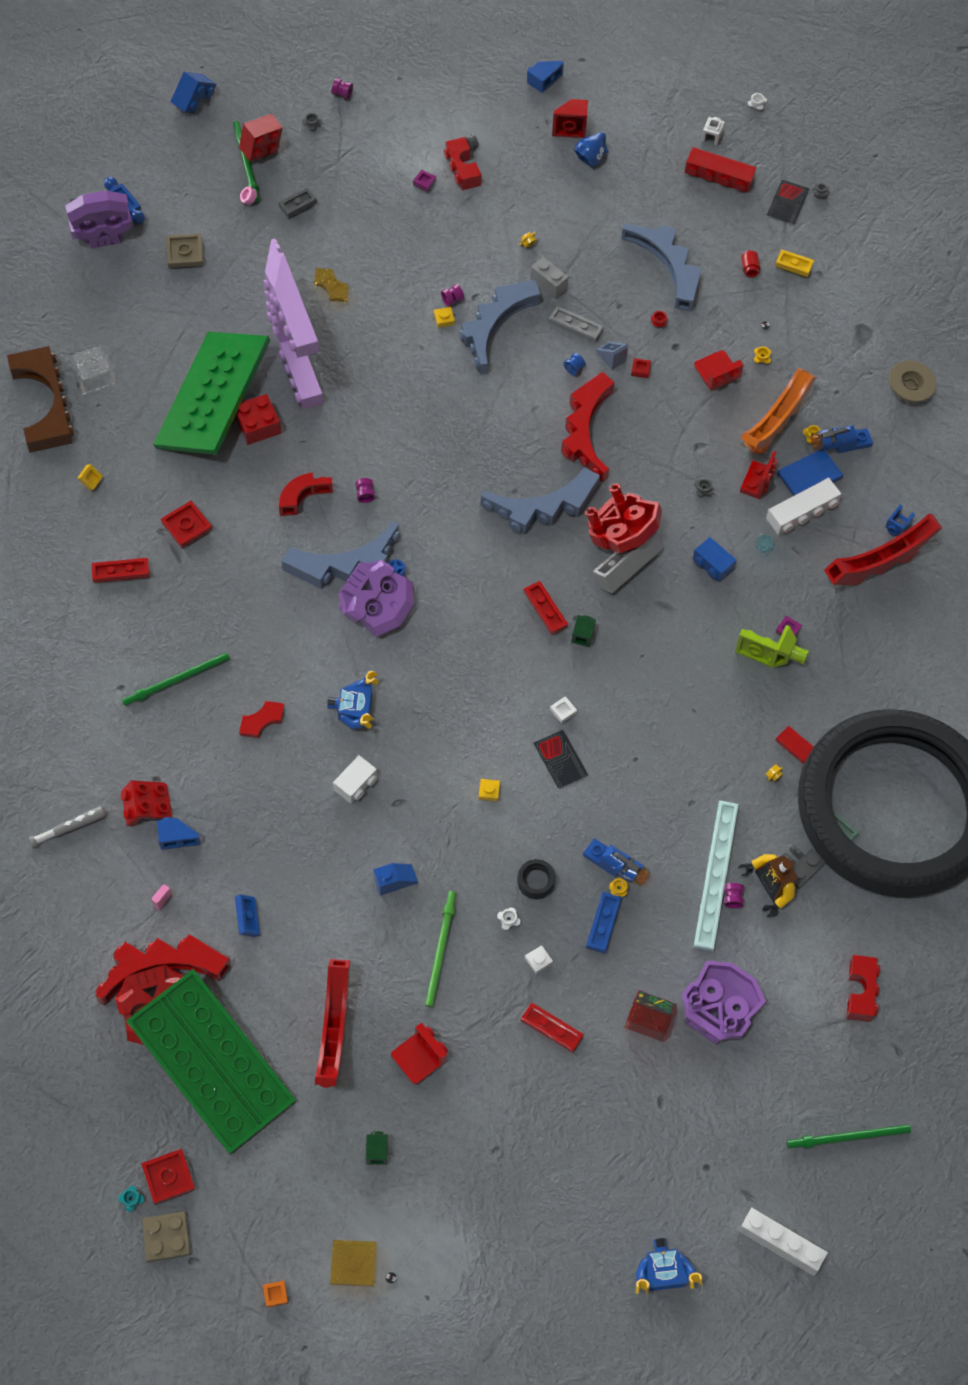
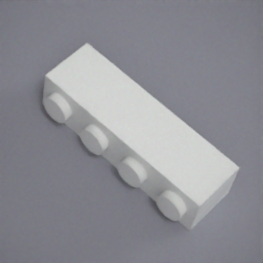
(803, 506)
(783, 1241)

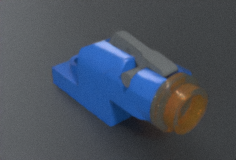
(842, 439)
(616, 862)

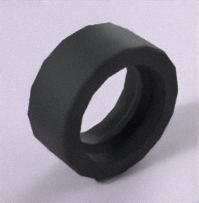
(536, 893)

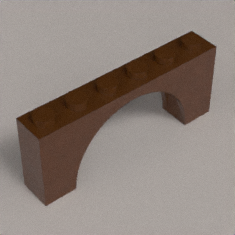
(53, 428)

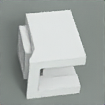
(713, 126)

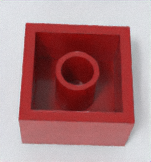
(260, 137)
(258, 419)

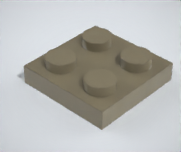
(184, 250)
(166, 1236)

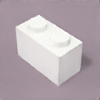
(355, 779)

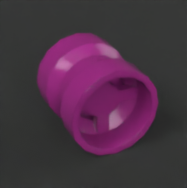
(342, 88)
(452, 295)
(364, 487)
(734, 895)

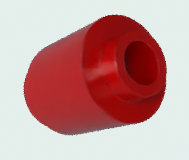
(750, 263)

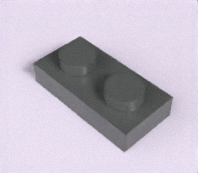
(297, 202)

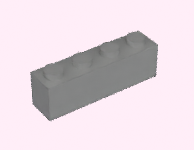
(623, 565)

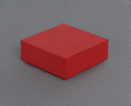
(641, 368)

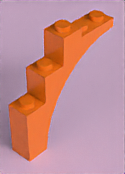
(788, 404)

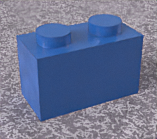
(714, 559)

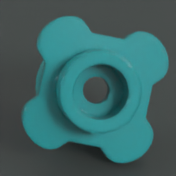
(131, 1192)

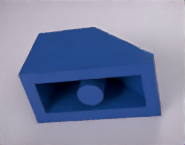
(544, 74)
(176, 834)
(394, 877)

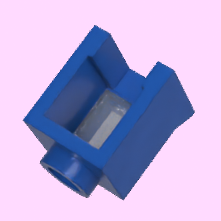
(898, 523)

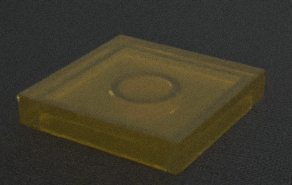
(353, 1263)

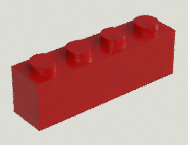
(720, 169)

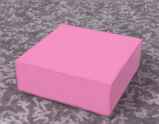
(161, 897)

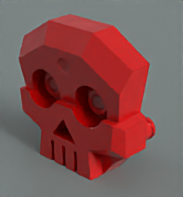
(623, 521)
(133, 997)

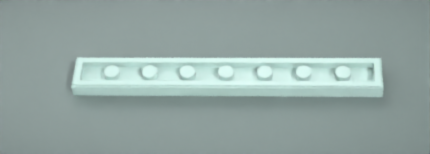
(715, 876)

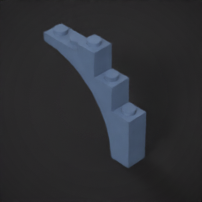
(673, 257)
(506, 302)
(546, 508)
(319, 567)

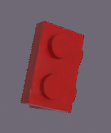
(718, 369)
(145, 800)
(420, 1054)

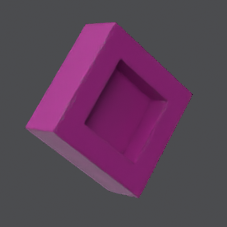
(424, 180)
(795, 626)

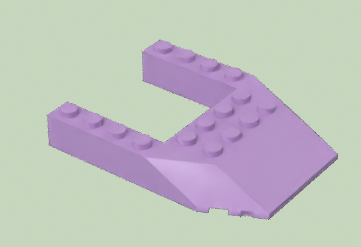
(291, 328)

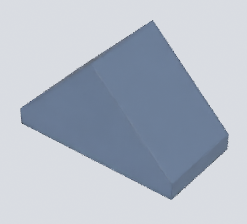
(613, 353)

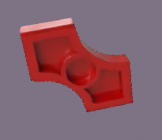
(254, 724)

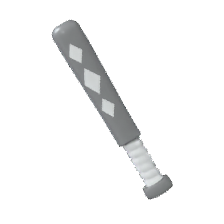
(79, 821)

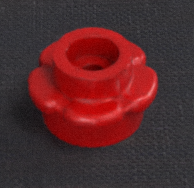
(659, 315)

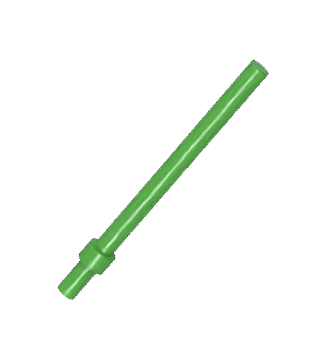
(448, 912)

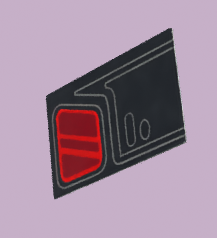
(788, 202)
(560, 759)

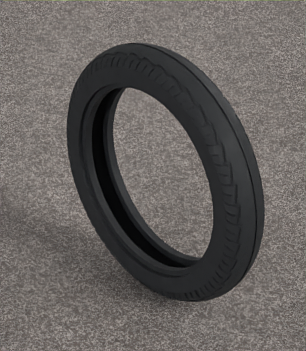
(828, 837)

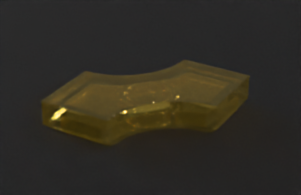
(336, 290)

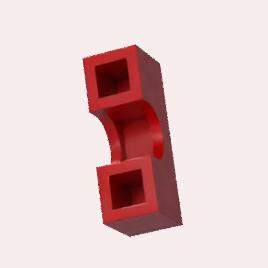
(466, 174)
(864, 971)

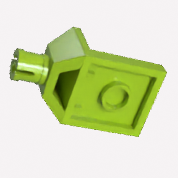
(769, 652)

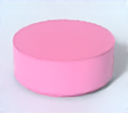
(248, 195)

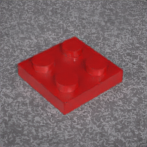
(186, 524)
(168, 1176)

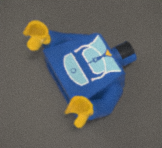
(355, 702)
(665, 1270)

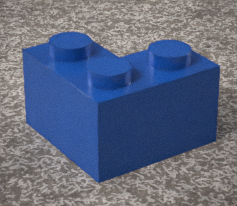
(190, 91)

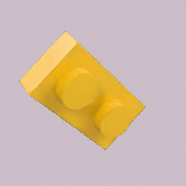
(794, 263)

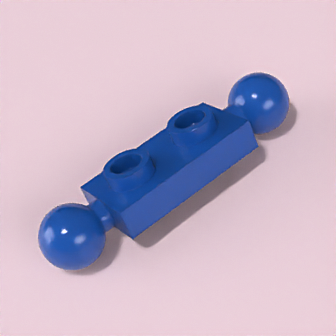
(136, 215)

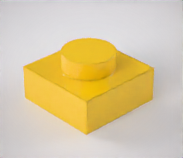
(444, 317)
(90, 477)
(489, 790)

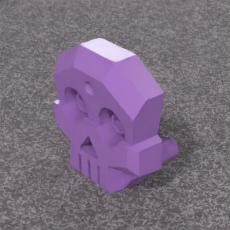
(99, 218)
(389, 605)
(731, 989)

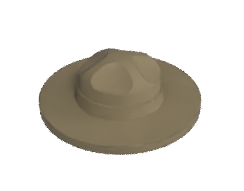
(912, 381)

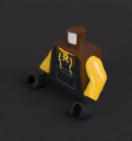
(776, 877)

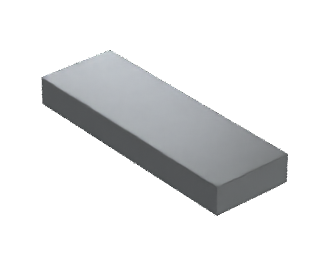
(576, 324)

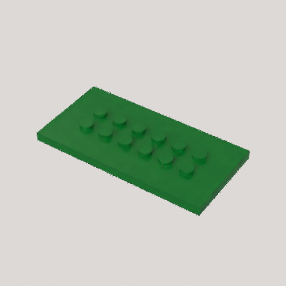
(212, 392)
(210, 1061)

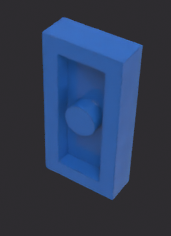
(247, 915)

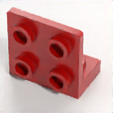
(758, 477)

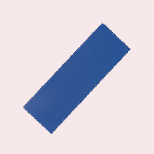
(603, 922)

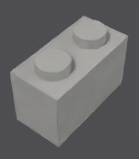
(549, 278)

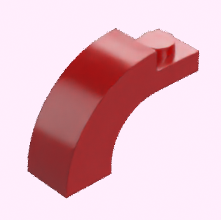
(299, 489)

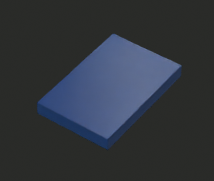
(809, 472)

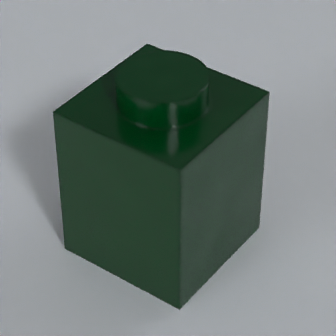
(583, 630)
(377, 1148)

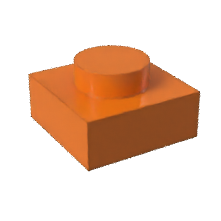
(275, 1294)

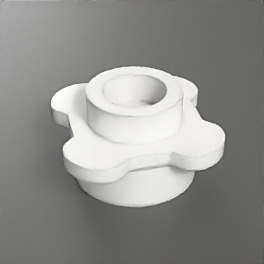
(757, 101)
(506, 924)

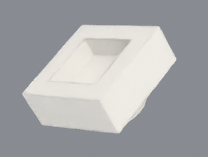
(563, 709)
(538, 959)

